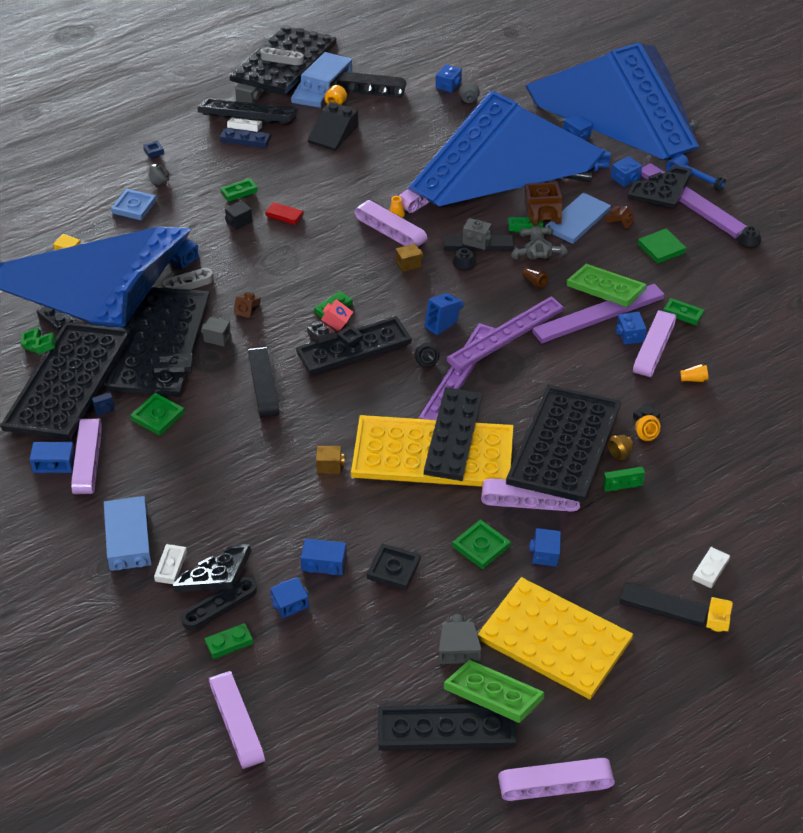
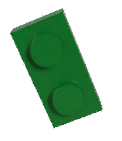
(239, 190)
(516, 223)
(340, 296)
(684, 311)
(623, 479)
(228, 641)

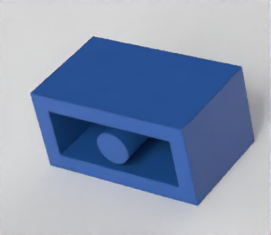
(52, 457)
(323, 556)

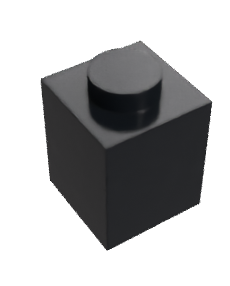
(238, 215)

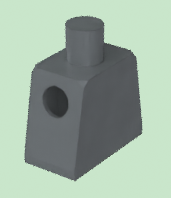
(459, 642)

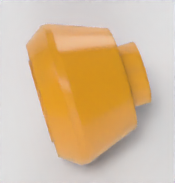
(648, 427)

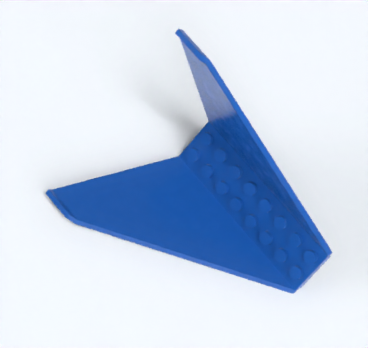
(624, 97)
(500, 151)
(95, 279)

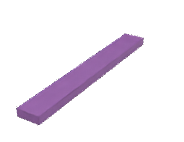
(702, 206)
(593, 315)
(504, 334)
(453, 378)

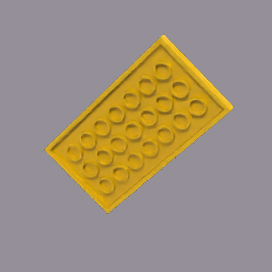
(399, 449)

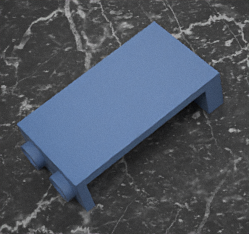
(324, 71)
(126, 533)

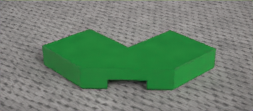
(34, 342)

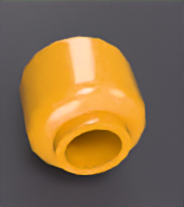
(335, 94)

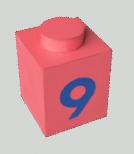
(336, 315)

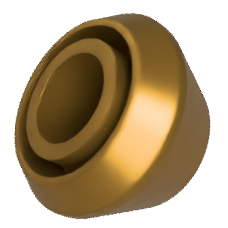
(620, 446)

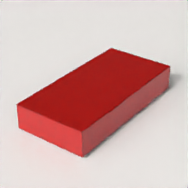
(284, 213)

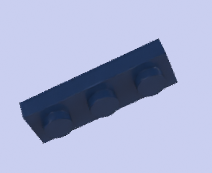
(245, 137)

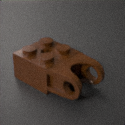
(543, 202)

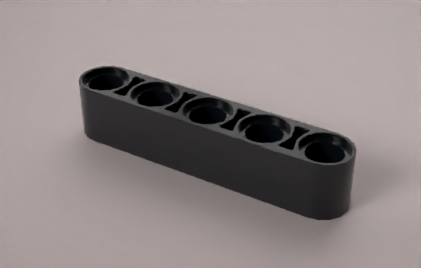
(370, 84)
(263, 382)

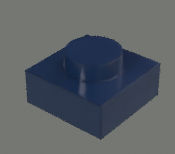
(153, 149)
(103, 404)

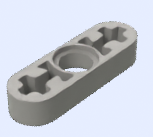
(282, 56)
(173, 282)

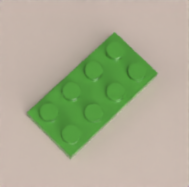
(606, 285)
(494, 691)

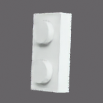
(244, 124)
(170, 564)
(711, 567)

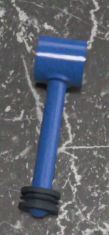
(682, 161)

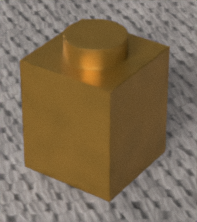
(409, 257)
(329, 460)

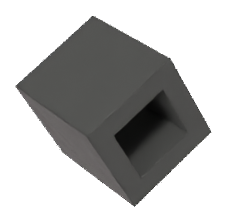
(216, 331)

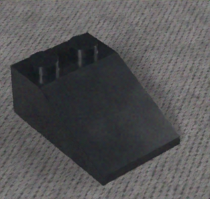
(334, 126)

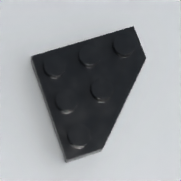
(662, 188)
(215, 572)

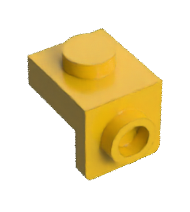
(719, 614)

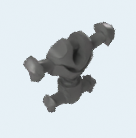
(538, 246)

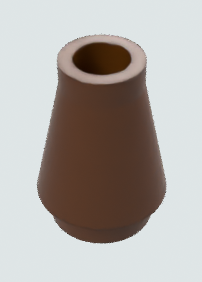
(536, 277)

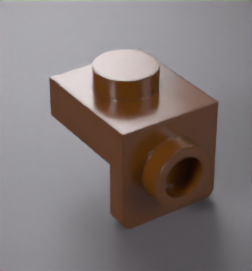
(620, 214)
(245, 303)

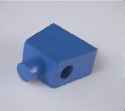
(442, 312)

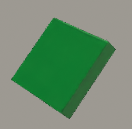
(661, 245)
(157, 414)
(481, 544)

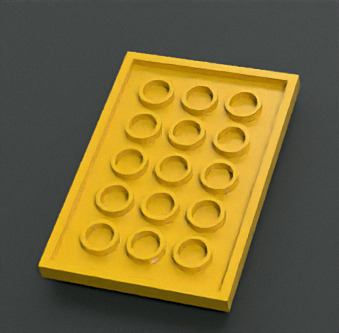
(555, 637)

